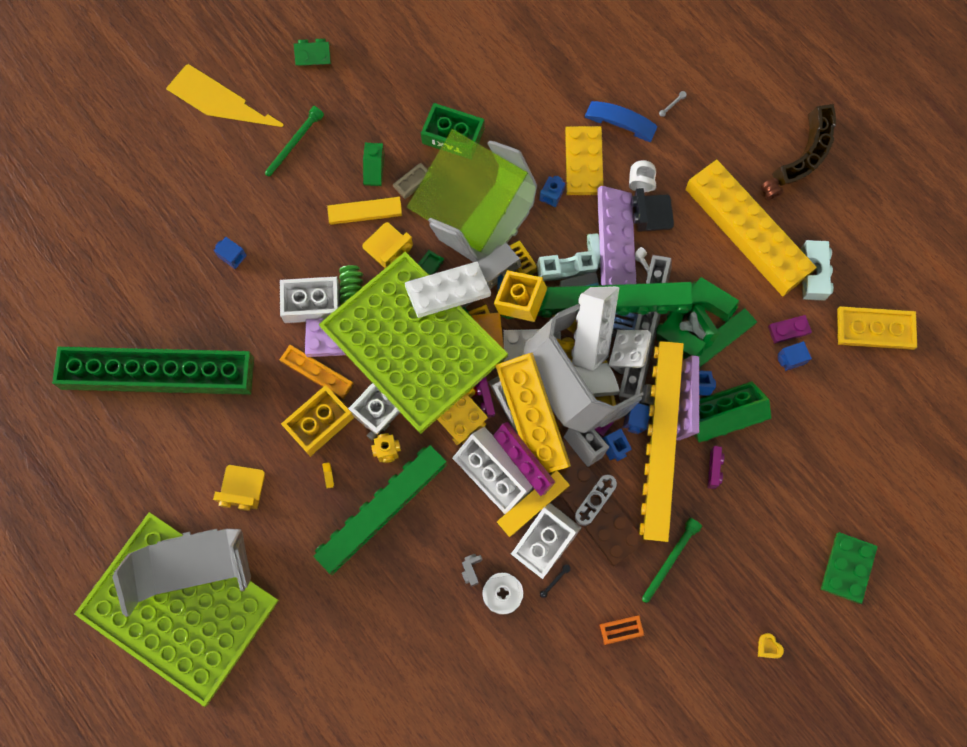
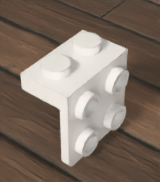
(629, 349)

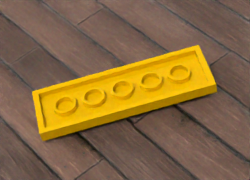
(532, 411)

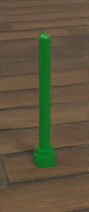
(315, 115)
(692, 527)

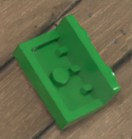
(312, 53)

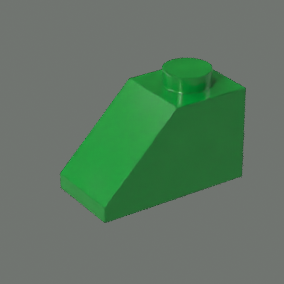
(373, 164)

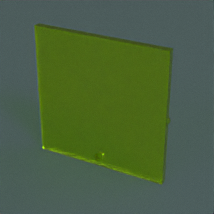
(467, 189)

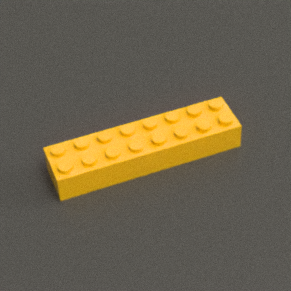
(750, 228)

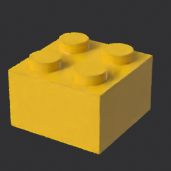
(520, 296)

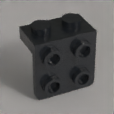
(652, 211)

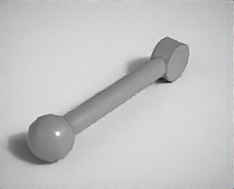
(682, 95)

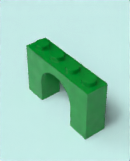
(713, 300)

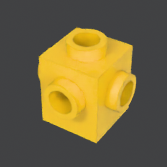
(389, 454)

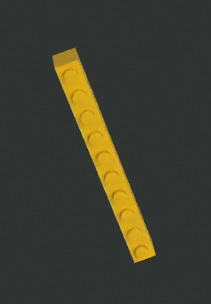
(662, 442)

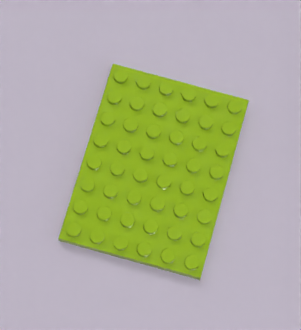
(412, 360)
(181, 634)

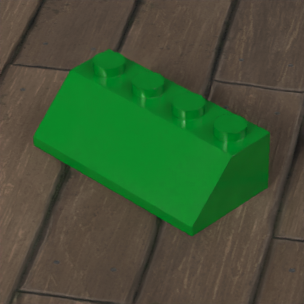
(732, 411)

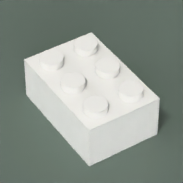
(308, 298)

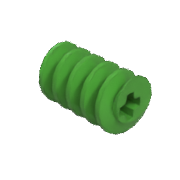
(349, 282)

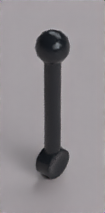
(566, 568)

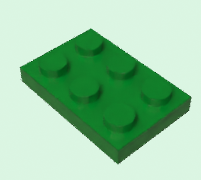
(849, 568)

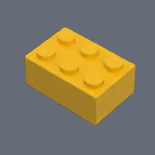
(317, 420)

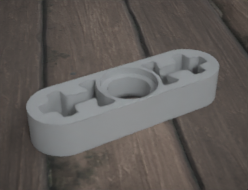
(599, 485)

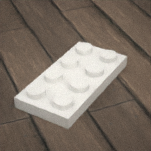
(447, 289)

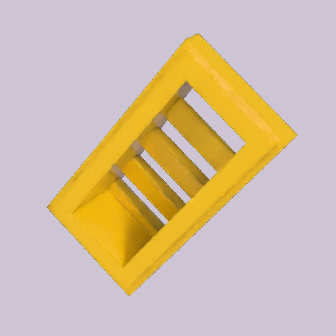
(532, 266)

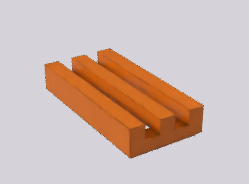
(605, 633)

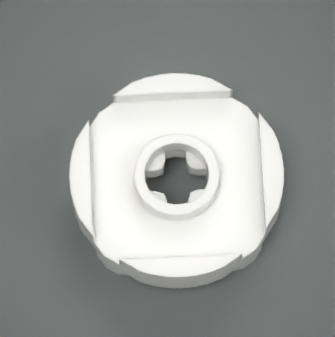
(496, 603)

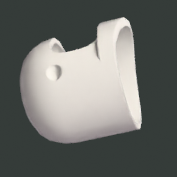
(642, 176)

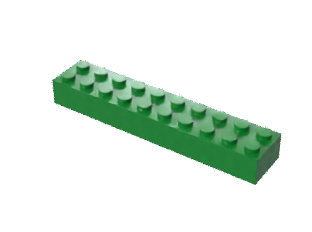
(153, 370)

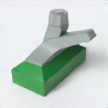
(701, 325)

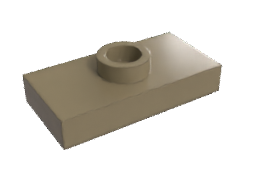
(410, 182)

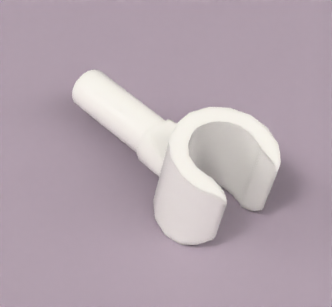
(639, 256)

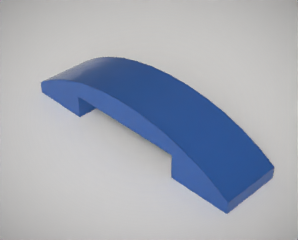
(622, 118)

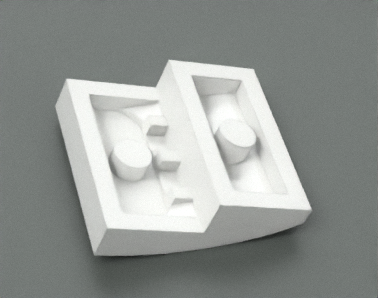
(600, 381)

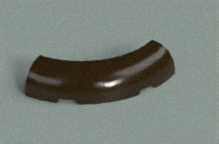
(820, 140)

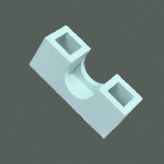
(555, 269)
(818, 286)

